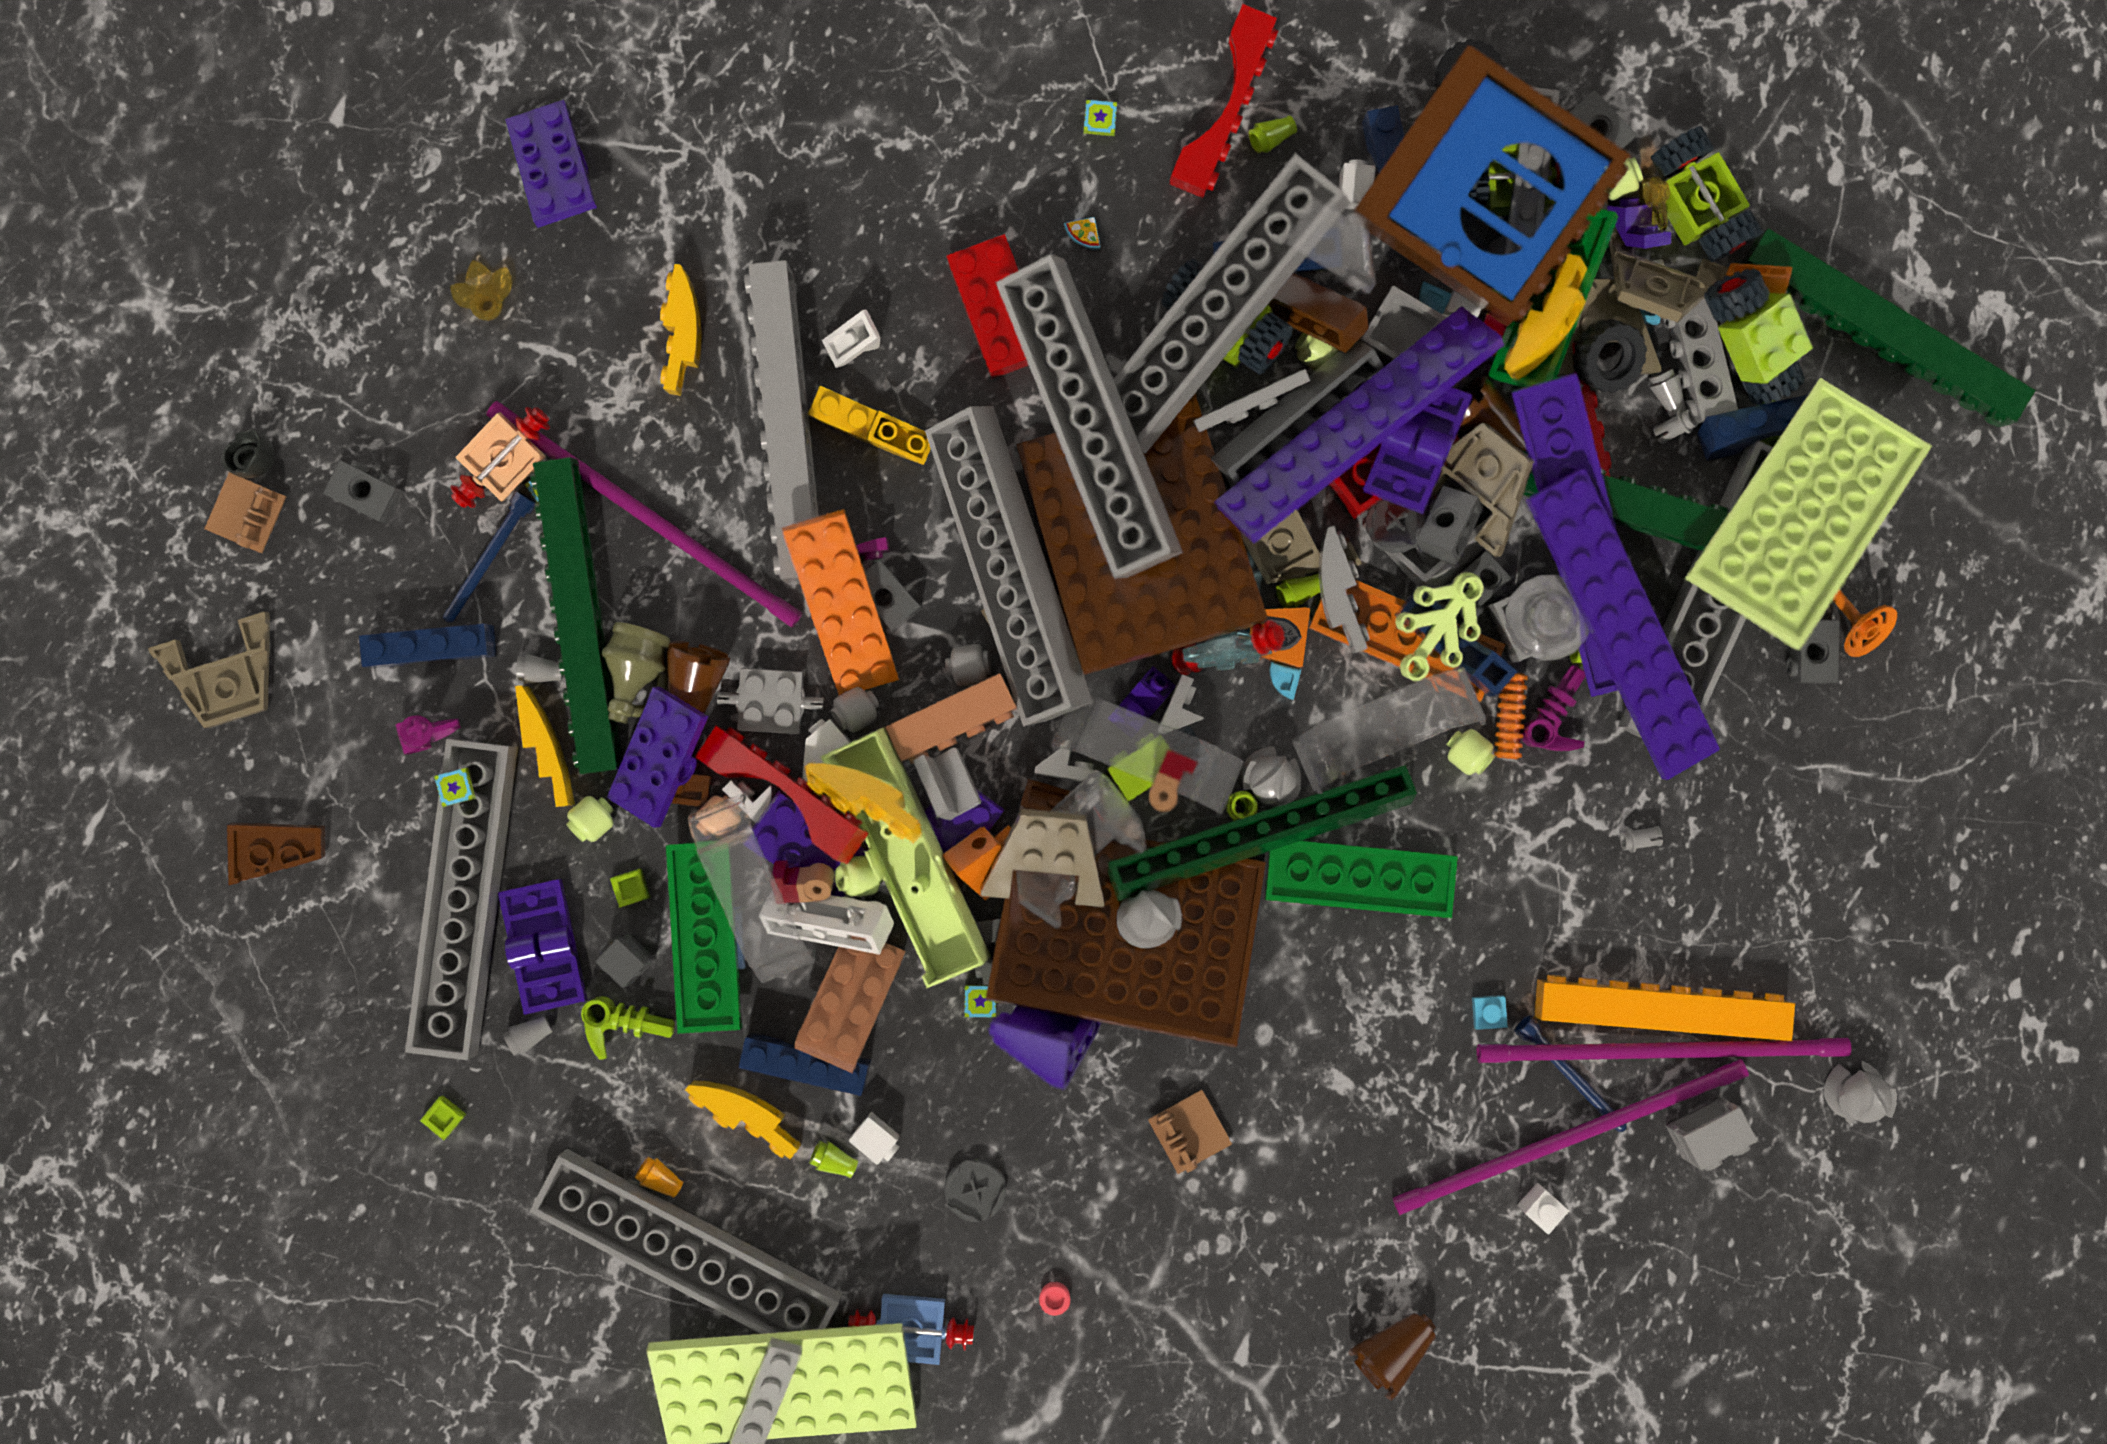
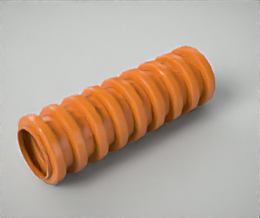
(1511, 718)

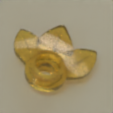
(1654, 194)
(481, 287)

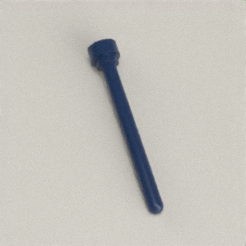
(519, 508)
(1530, 1031)

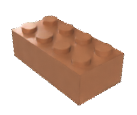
(951, 718)
(848, 1004)

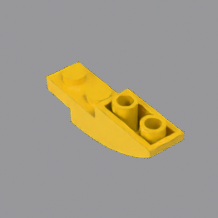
(683, 318)
(1545, 330)
(870, 425)
(859, 791)
(733, 1105)

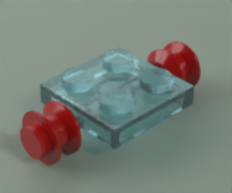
(1229, 650)

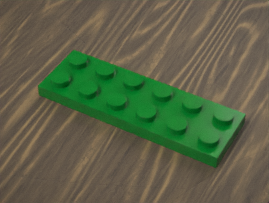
(1591, 249)
(1362, 878)
(701, 948)

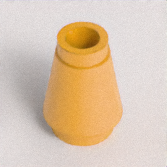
(658, 1177)

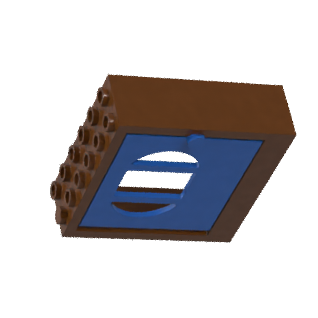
(1497, 116)

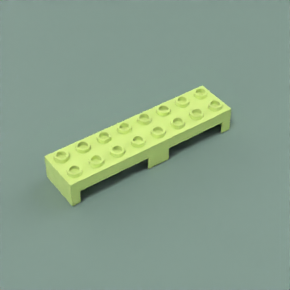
(916, 872)

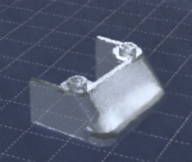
(1336, 244)
(1107, 818)

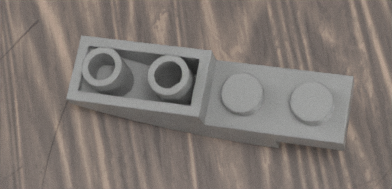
(1334, 577)

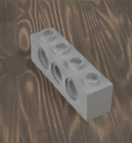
(1714, 369)

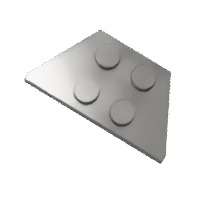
(1258, 399)

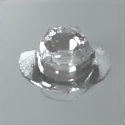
(1545, 619)

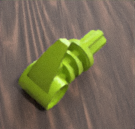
(621, 1017)

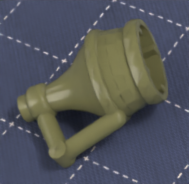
(634, 660)

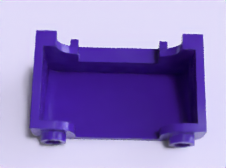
(1045, 1042)

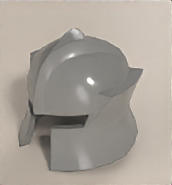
(1271, 777)
(1148, 919)
(1860, 1096)

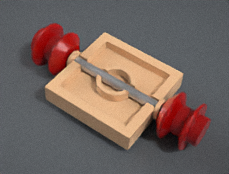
(500, 457)

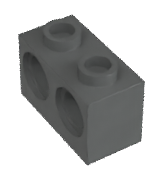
(1483, 561)

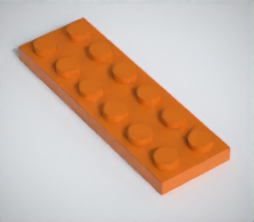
(840, 602)
(1386, 641)

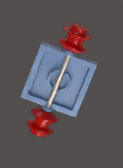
(922, 1325)

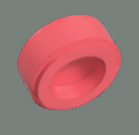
(1054, 1298)

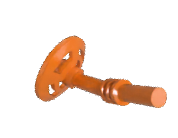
(1865, 627)

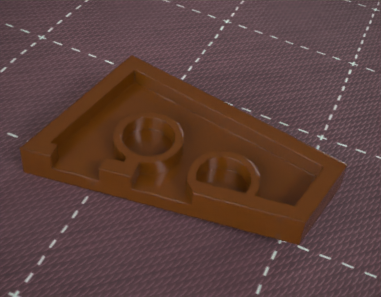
(267, 848)

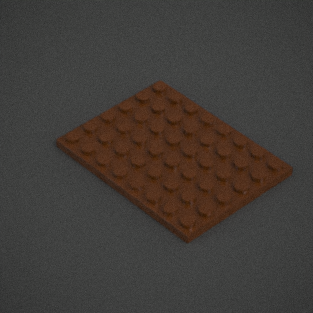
(1171, 604)
(1090, 972)

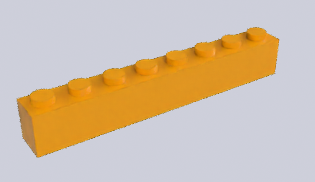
(1664, 1009)

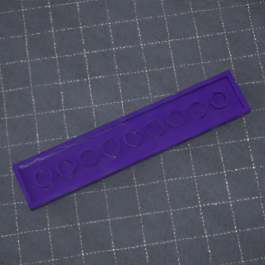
(1358, 423)
(1559, 444)
(1622, 623)

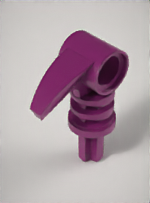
(1553, 709)
(418, 733)

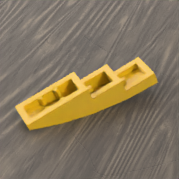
(539, 734)

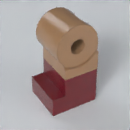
(1165, 786)
(803, 883)

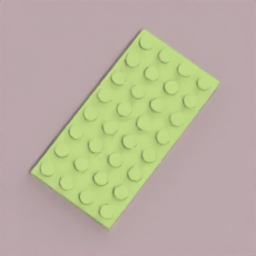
(1808, 513)
(840, 1385)

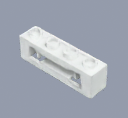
(837, 918)

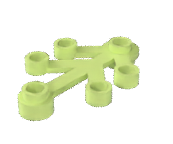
(1444, 623)

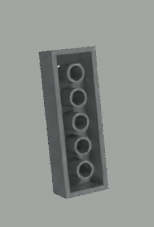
(1297, 411)

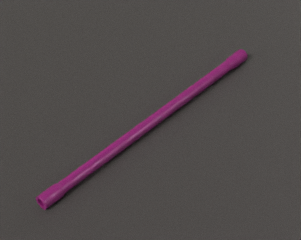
(774, 604)
(1504, 1053)
(1718, 1078)

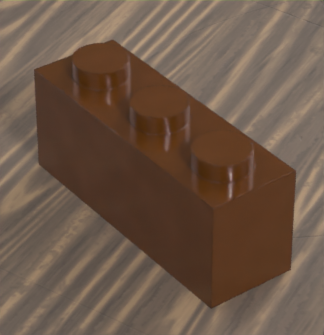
(1320, 312)

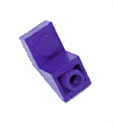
(1636, 225)
(1148, 693)

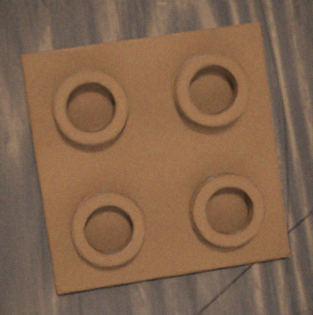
(245, 512)
(1190, 1132)

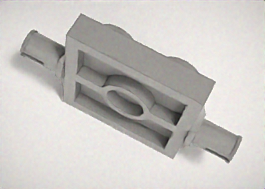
(770, 700)

